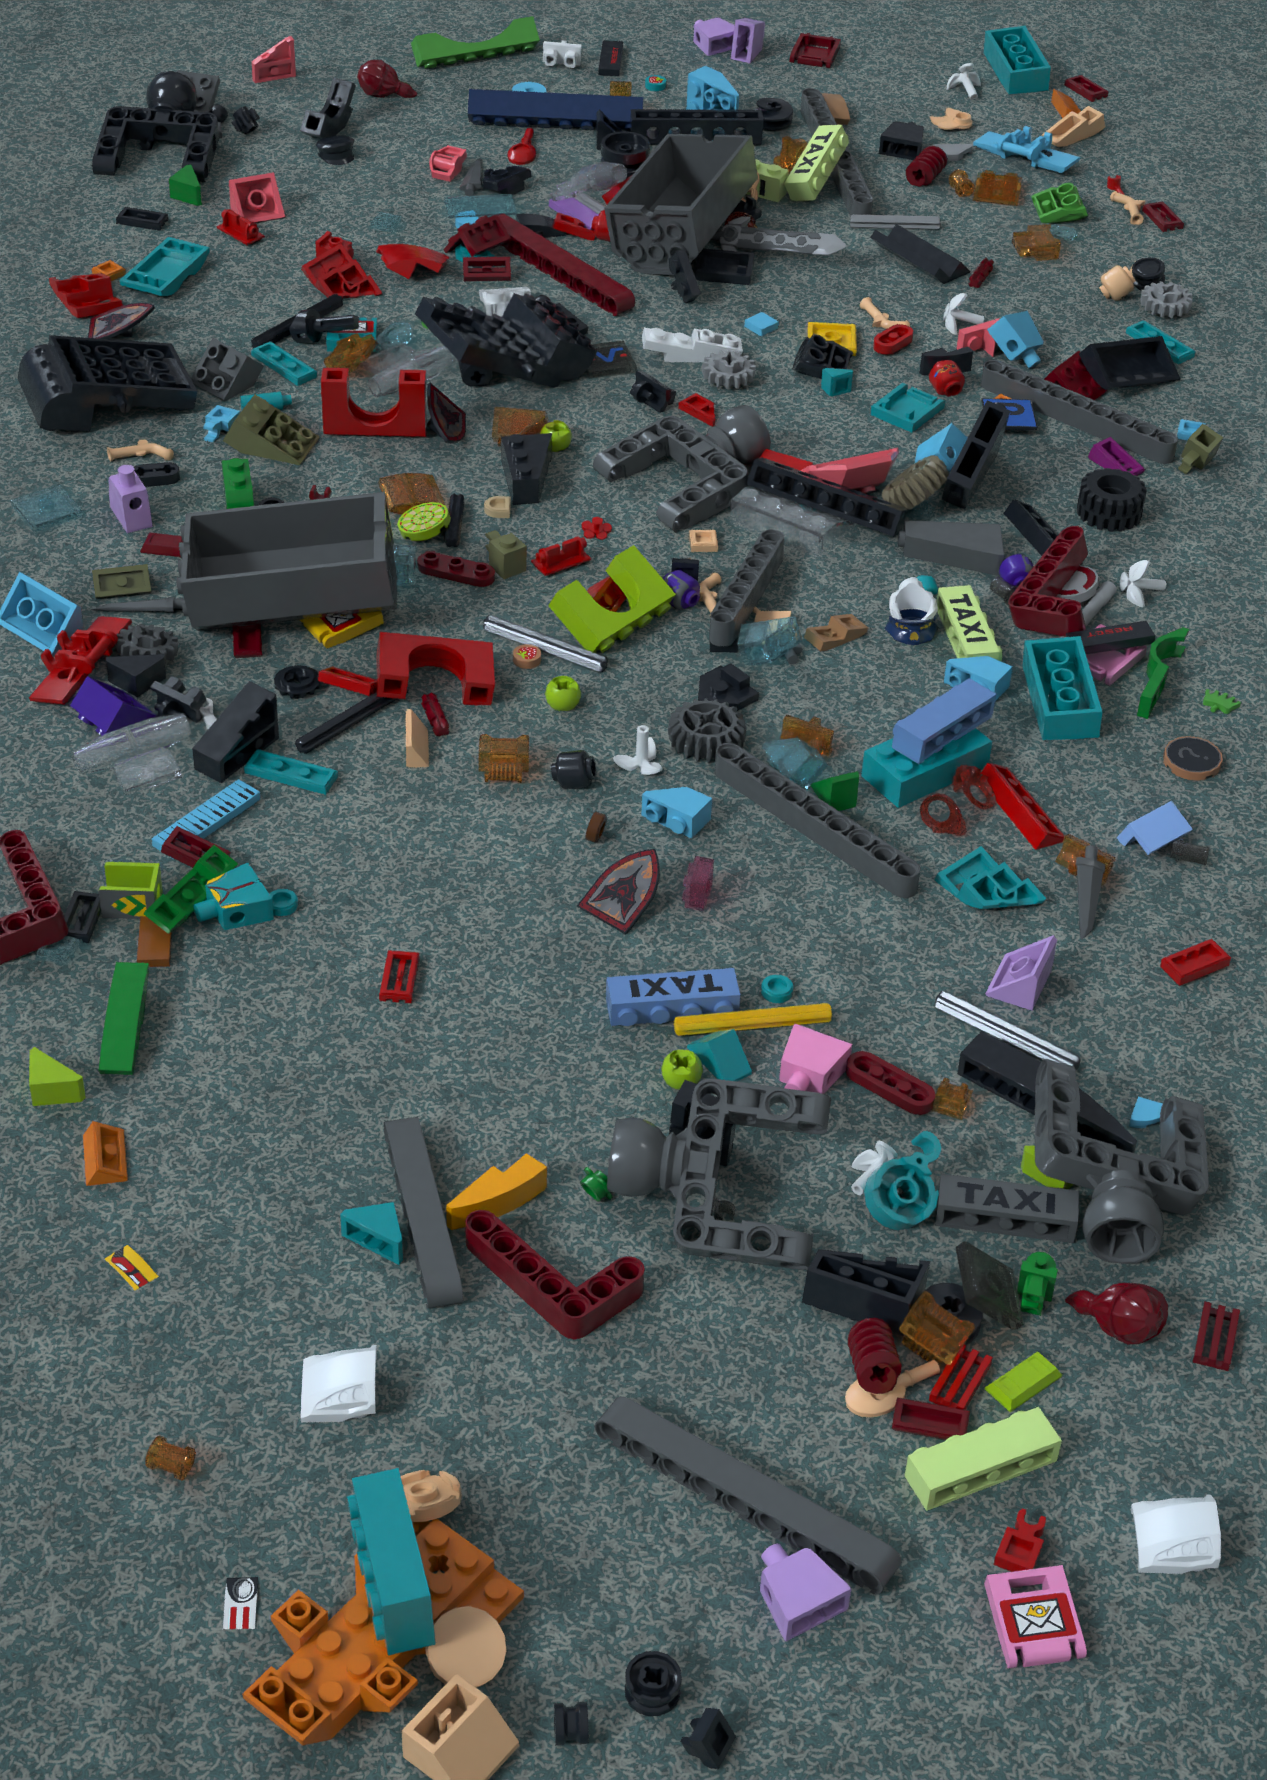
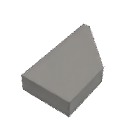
(955, 151)

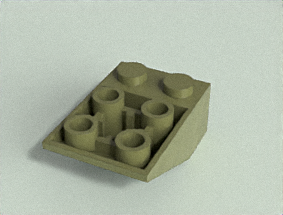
(270, 433)

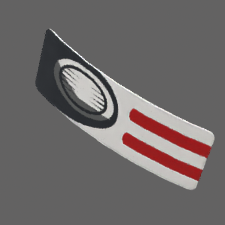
(240, 1603)

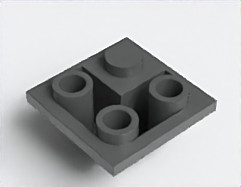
(225, 371)

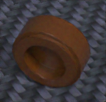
(596, 827)

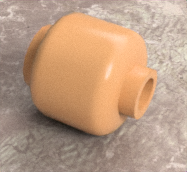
(1117, 283)

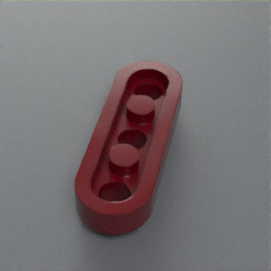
(456, 569)
(907, 1090)

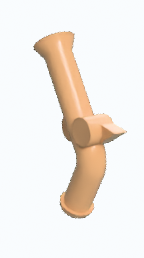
(1131, 205)
(880, 319)
(140, 450)
(706, 595)

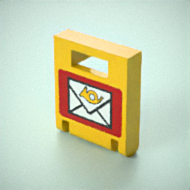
(342, 628)

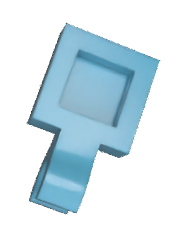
(219, 419)

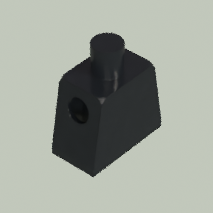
(902, 140)

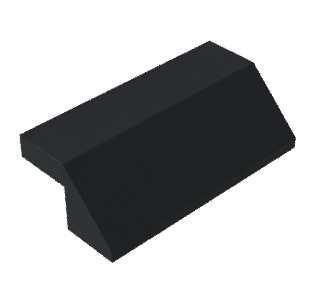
(921, 254)

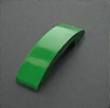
(177, 905)

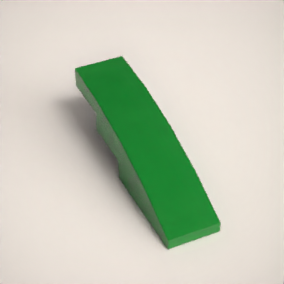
(124, 1018)

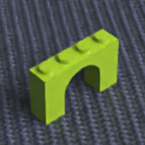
(598, 627)

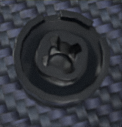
(1148, 271)
(652, 1683)

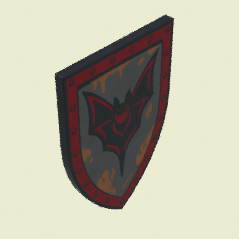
(119, 320)
(446, 417)
(624, 890)

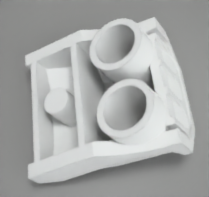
(498, 299)
(339, 1385)
(1177, 1535)

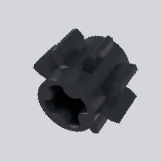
(245, 120)

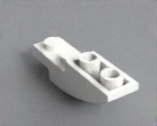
(683, 348)

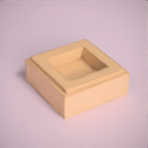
(703, 540)

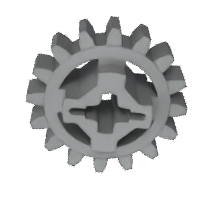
(1166, 299)
(728, 369)

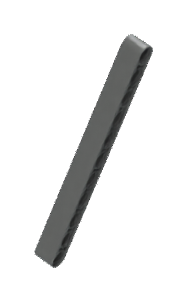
(846, 172)

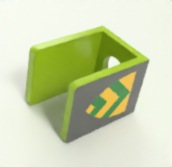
(129, 889)

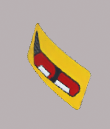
(131, 1267)

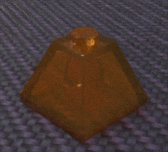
(517, 421)

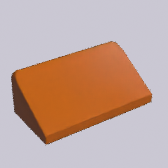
(1063, 103)
(104, 1154)

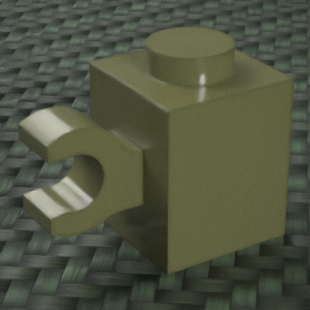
(1200, 449)
(506, 554)

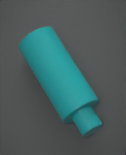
(273, 398)

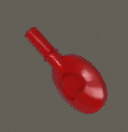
(523, 152)

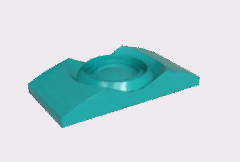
(166, 267)

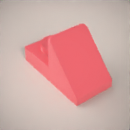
(977, 337)

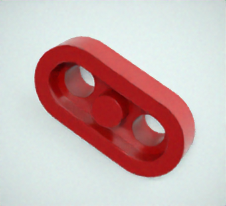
(893, 339)

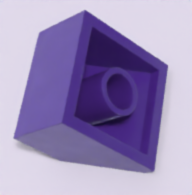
(108, 706)

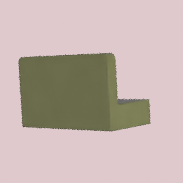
(121, 581)

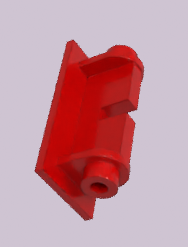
(239, 228)
(553, 560)

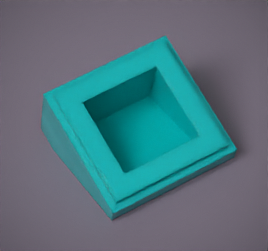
(836, 381)

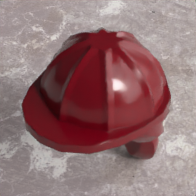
(381, 80)
(1124, 1311)

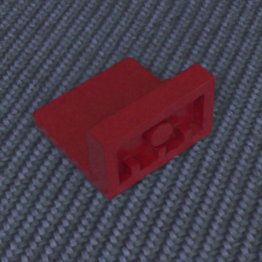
(480, 236)
(1075, 377)

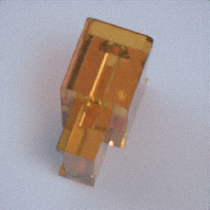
(1037, 242)
(351, 352)
(503, 757)
(934, 1331)

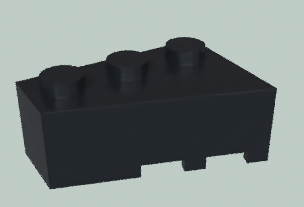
(526, 465)
(241, 729)
(864, 1288)

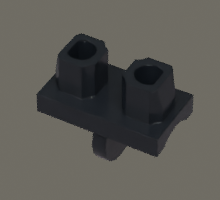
(652, 392)
(172, 701)

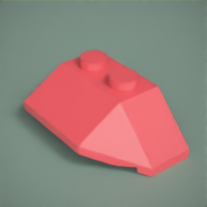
(857, 472)

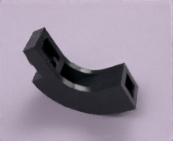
(334, 113)

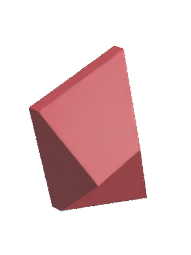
(256, 198)

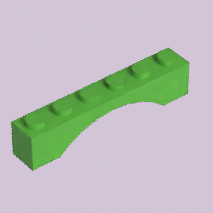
(435, 49)

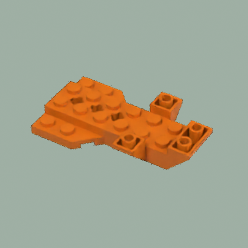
(340, 1662)

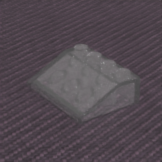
(803, 526)

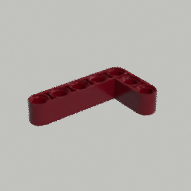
(1035, 599)
(43, 919)
(565, 1307)

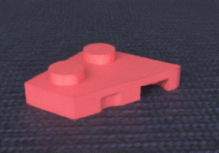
(275, 63)

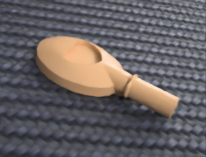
(874, 1405)

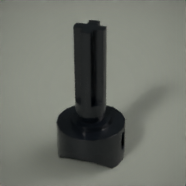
(312, 325)

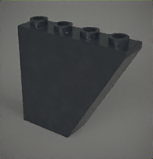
(976, 455)

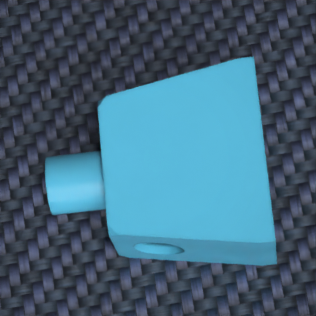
(1018, 337)
(937, 445)

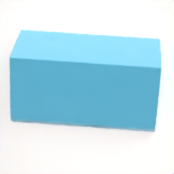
(39, 614)

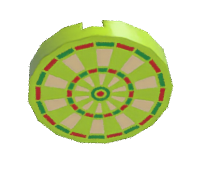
(423, 521)

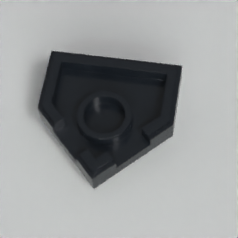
(506, 180)
(727, 685)

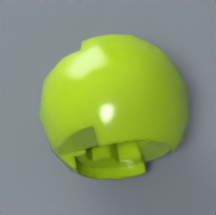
(560, 434)
(563, 693)
(681, 1066)

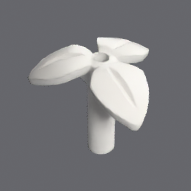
(967, 78)
(952, 313)
(1135, 583)
(644, 753)
(869, 1161)

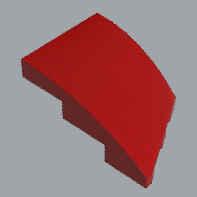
(405, 258)
(339, 274)
(84, 294)

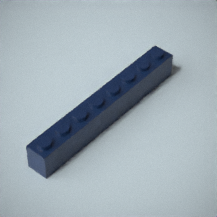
(548, 109)

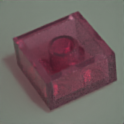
(698, 883)

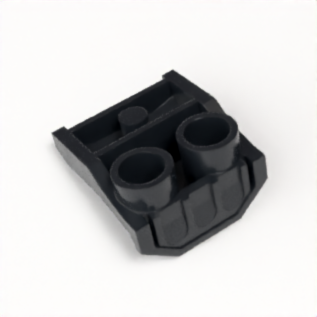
(818, 354)

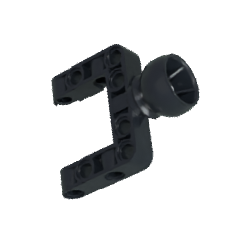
(168, 117)

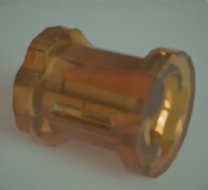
(963, 186)
(170, 1457)

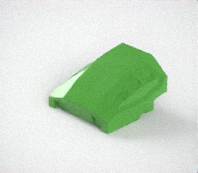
(1059, 204)

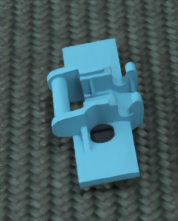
(1020, 143)

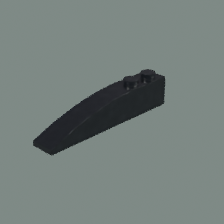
(1013, 1078)

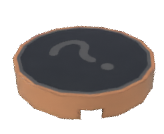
(1192, 758)

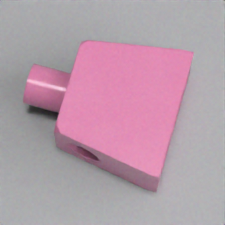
(813, 1060)

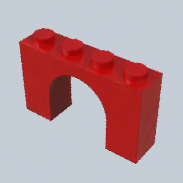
(344, 417)
(467, 659)

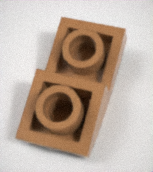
(837, 108)

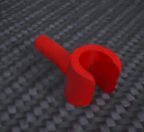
(1114, 184)

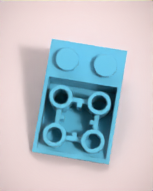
(710, 91)

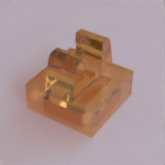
(952, 1099)

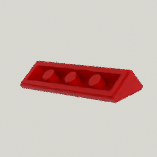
(1022, 807)

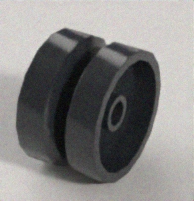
(626, 149)

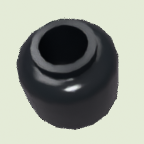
(574, 769)

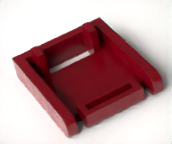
(815, 55)

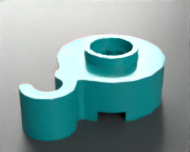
(913, 1178)

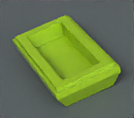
(1023, 1381)

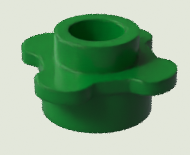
(595, 1184)

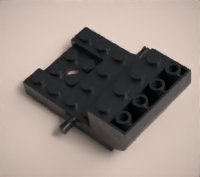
(525, 343)
(77, 372)

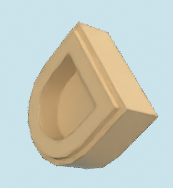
(498, 506)

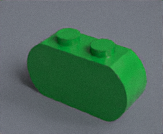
(237, 483)

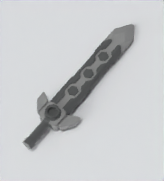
(740, 237)

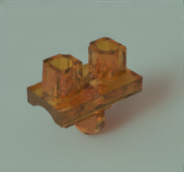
(790, 152)
(809, 732)
(1075, 848)

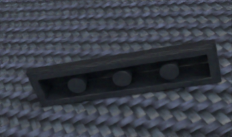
(1031, 525)

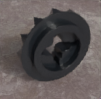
(305, 675)

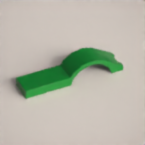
(1157, 671)

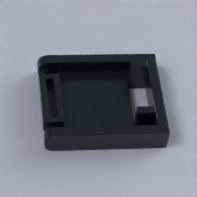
(724, 266)

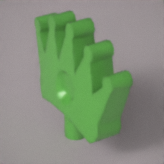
(1220, 702)

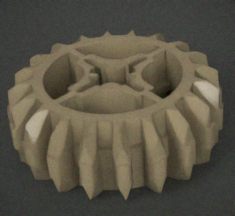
(916, 482)

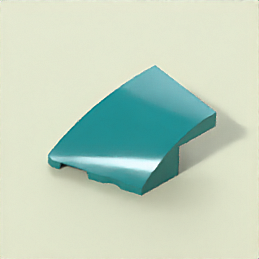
(987, 883)

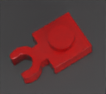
(1021, 1545)

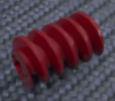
(926, 166)
(874, 1355)

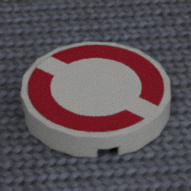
(1081, 585)

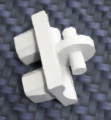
(561, 53)

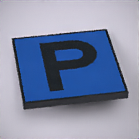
(1021, 414)

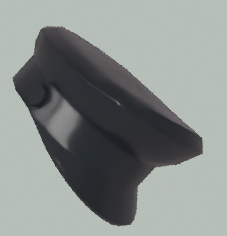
(336, 149)

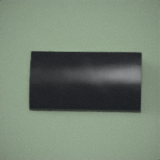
(1129, 363)

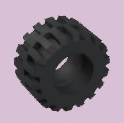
(1111, 499)

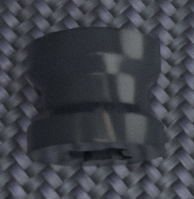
(571, 1723)

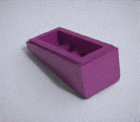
(1111, 455)

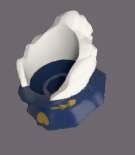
(912, 613)

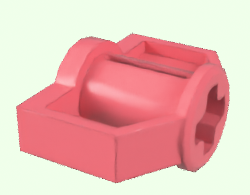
(441, 161)

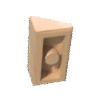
(416, 741)

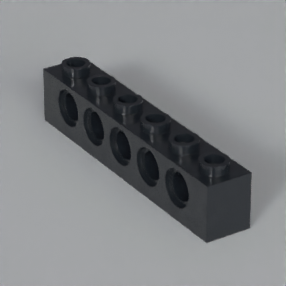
(688, 119)
(827, 496)

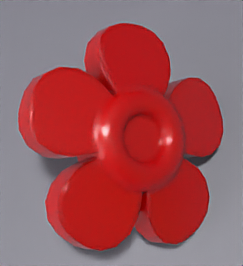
(596, 528)

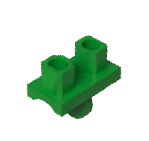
(1036, 1282)

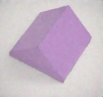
(1023, 974)

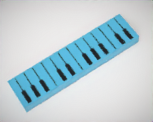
(213, 812)

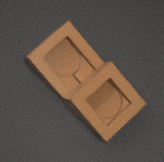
(838, 632)

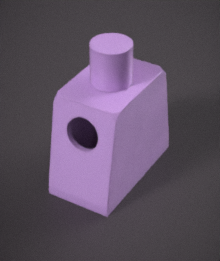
(713, 35)
(749, 36)
(128, 489)
(801, 1590)

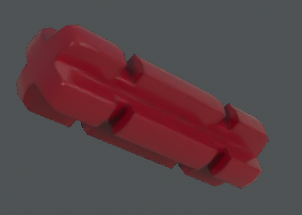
(981, 273)
(435, 714)

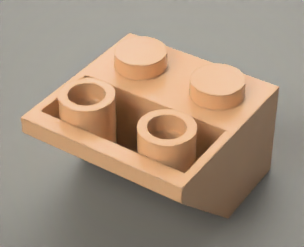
(458, 1735)

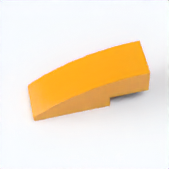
(499, 1191)

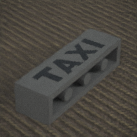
(1007, 1208)

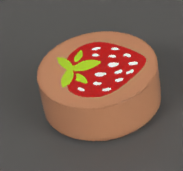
(527, 656)

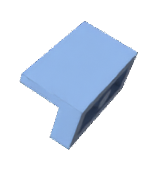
(1156, 828)

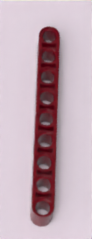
(567, 268)

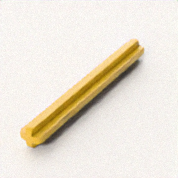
(752, 1019)

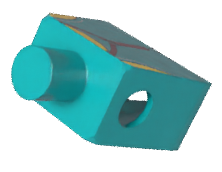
(236, 899)

